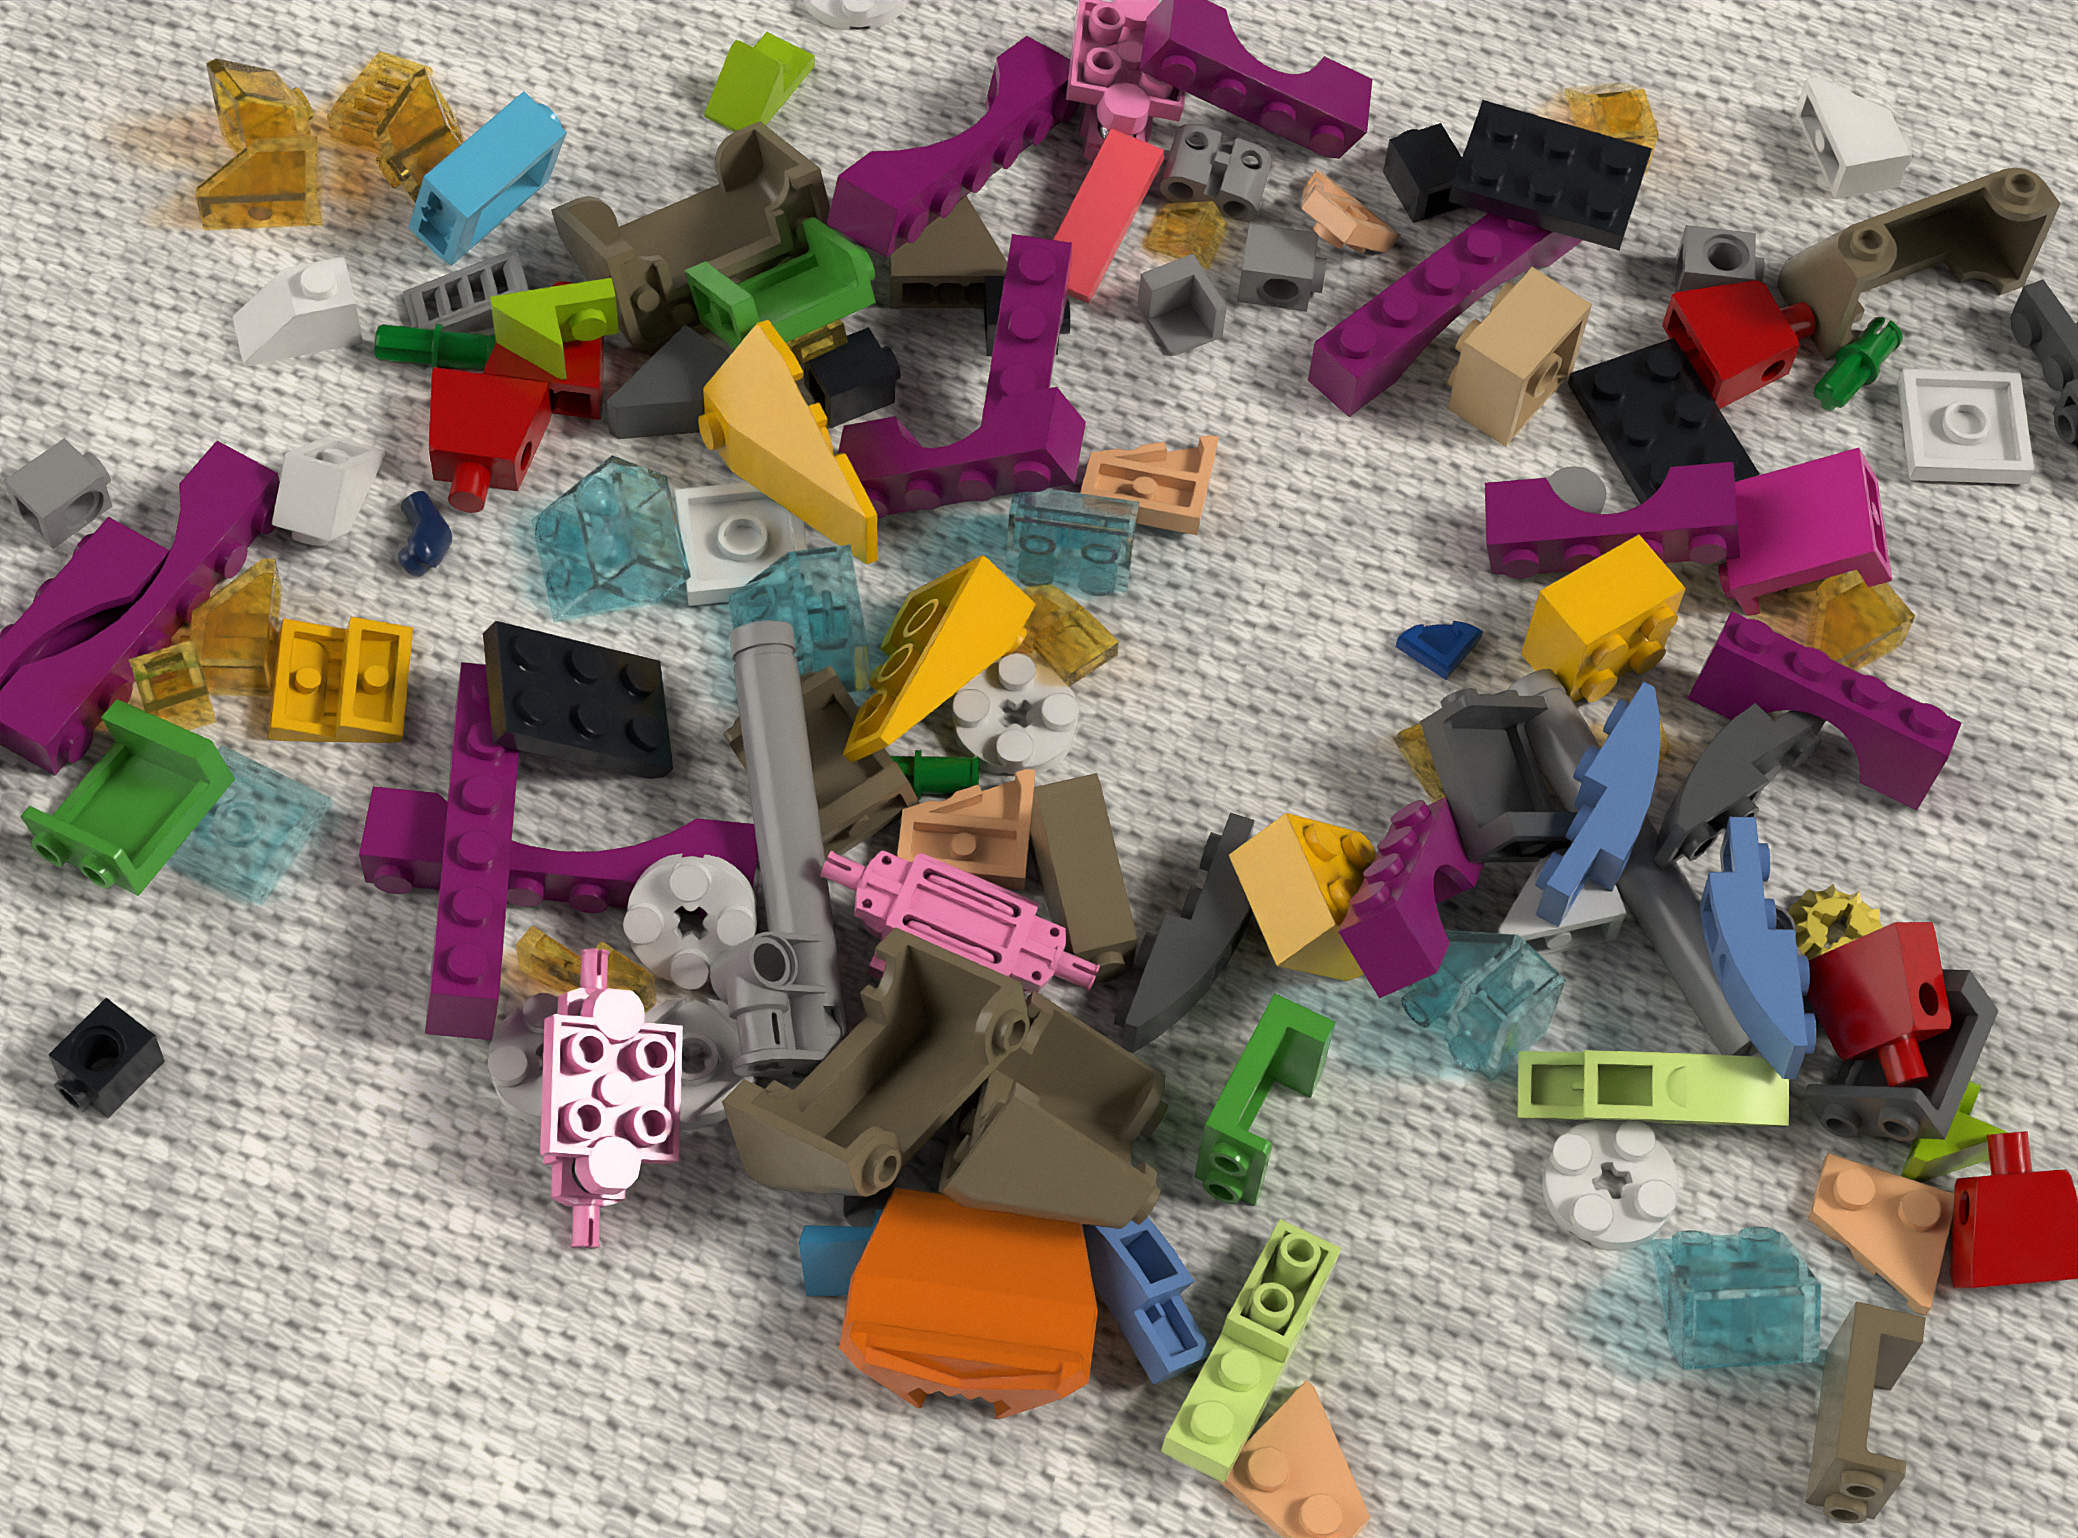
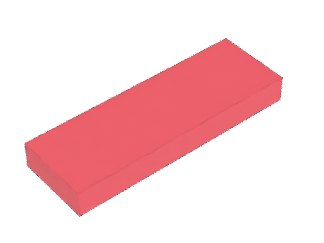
(1106, 208)

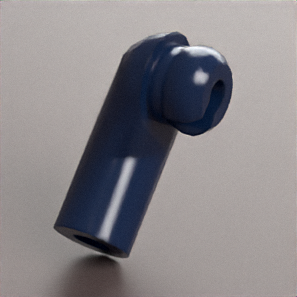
(429, 538)

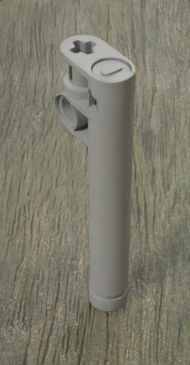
(1656, 897)
(785, 980)

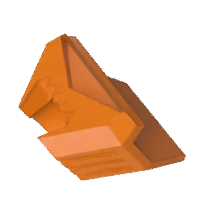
(971, 1304)

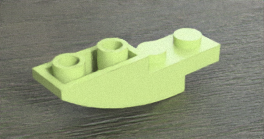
(1651, 1088)
(1251, 1351)

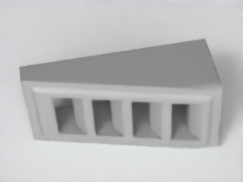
(482, 276)

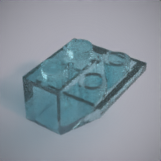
(1071, 540)
(610, 542)
(821, 601)
(1499, 995)
(1737, 1299)

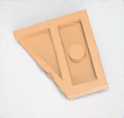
(1343, 218)
(1166, 483)
(975, 830)
(1886, 1223)
(1298, 1474)

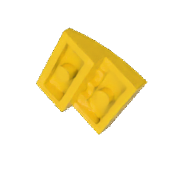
(340, 682)

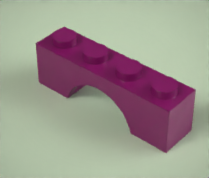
(1199, 53)
(1028, 318)
(1022, 447)
(1682, 522)
(1894, 736)
(1394, 914)

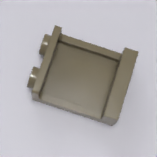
(851, 797)
(1864, 1354)

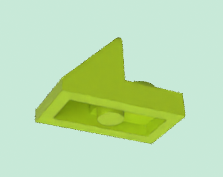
(757, 81)
(541, 319)
(1962, 1147)

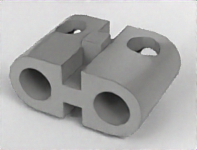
(1216, 172)

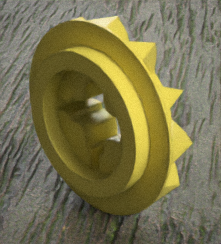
(1822, 909)

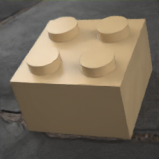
(1517, 355)

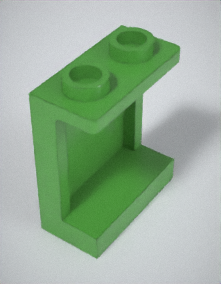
(793, 296)
(133, 802)
(1284, 1048)

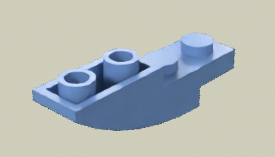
(1610, 803)
(1751, 957)
(1142, 1288)

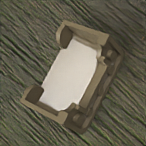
(736, 227)
(1978, 229)
(891, 1083)
(1058, 1128)

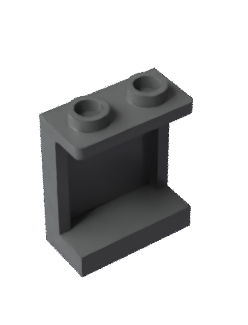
(1494, 776)
(1867, 1106)

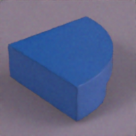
(1439, 645)

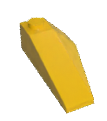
(783, 444)
(938, 646)

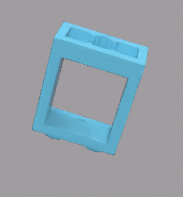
(487, 178)

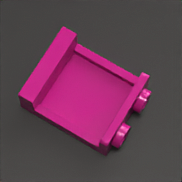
(1807, 528)

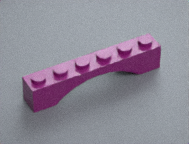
(900, 192)
(1392, 329)
(88, 595)
(60, 700)
(406, 843)
(473, 870)

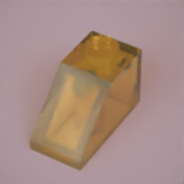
(256, 104)
(1614, 111)
(417, 134)
(265, 187)
(1857, 621)
(239, 633)

